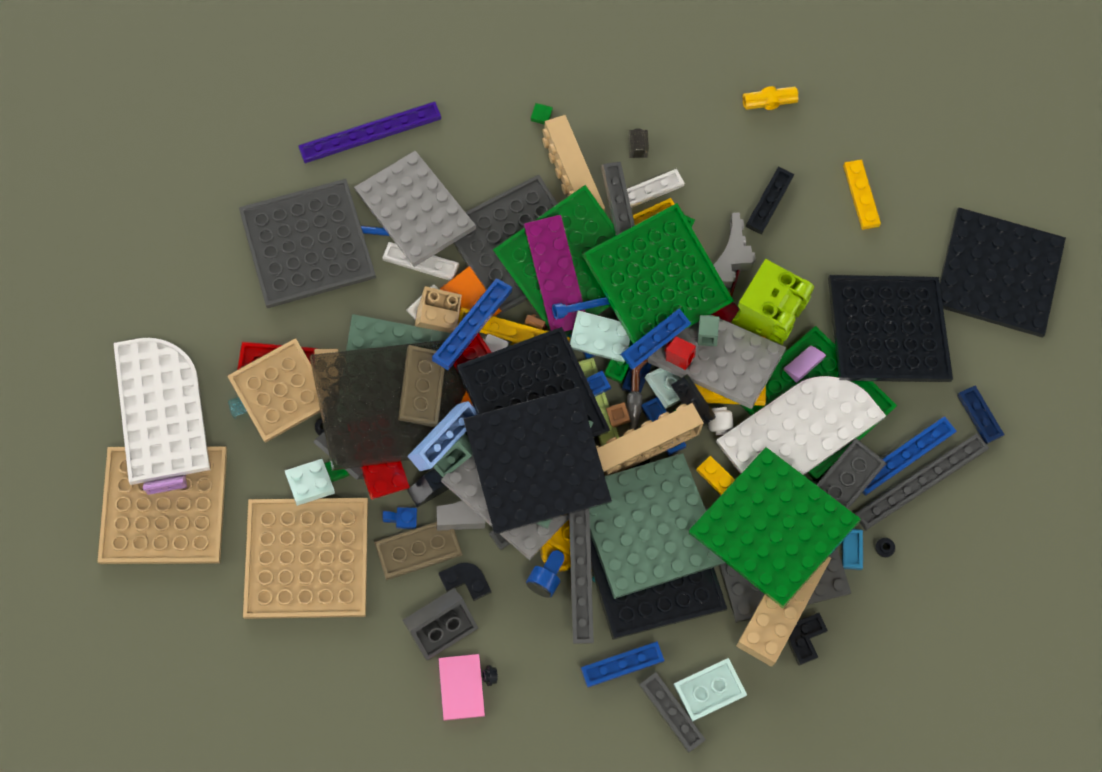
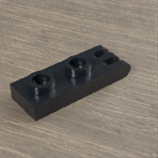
(690, 394)

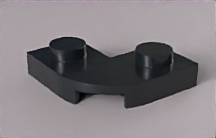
(466, 574)
(800, 638)

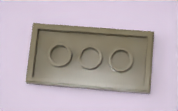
(421, 388)
(416, 550)

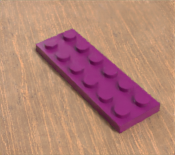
(554, 268)

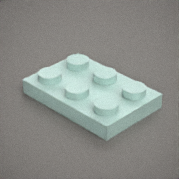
(599, 336)
(710, 689)

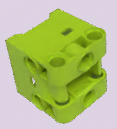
(773, 302)

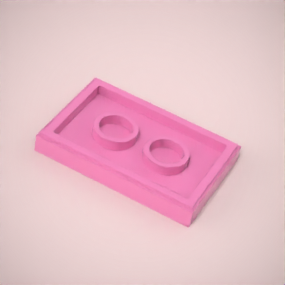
(461, 687)

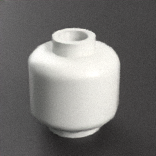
(722, 422)

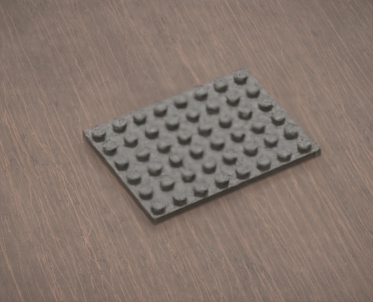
(361, 404)

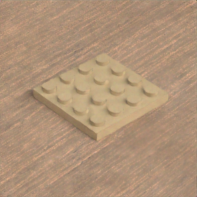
(277, 390)

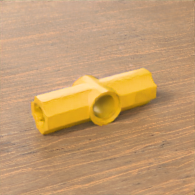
(770, 98)

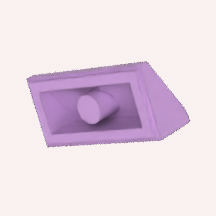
(804, 363)
(164, 485)

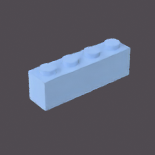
(442, 437)

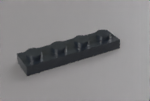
(770, 200)

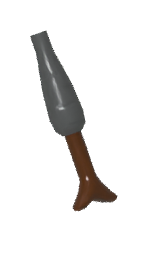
(634, 398)

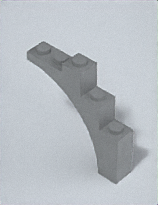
(736, 253)
(458, 517)

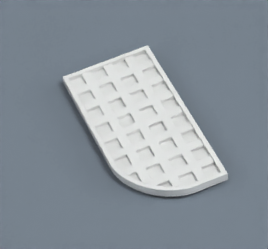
(160, 410)
(804, 424)

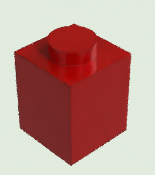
(680, 352)

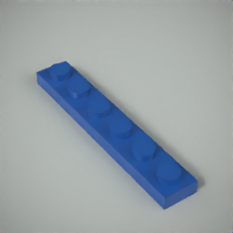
(472, 324)
(912, 451)

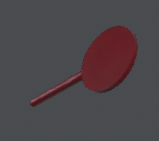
(730, 311)

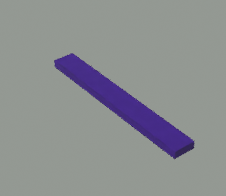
(369, 132)

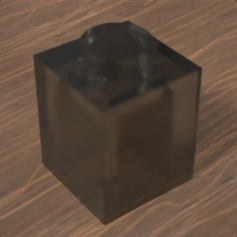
(638, 143)

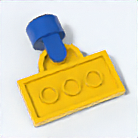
(555, 558)

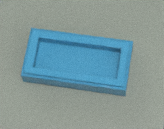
(853, 550)

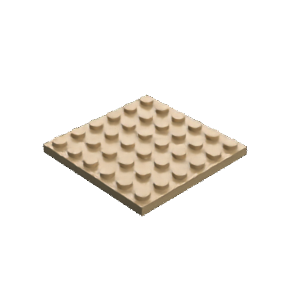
(162, 526)
(306, 558)

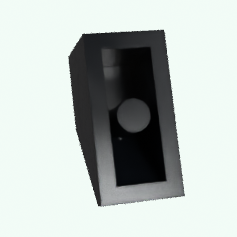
(427, 488)

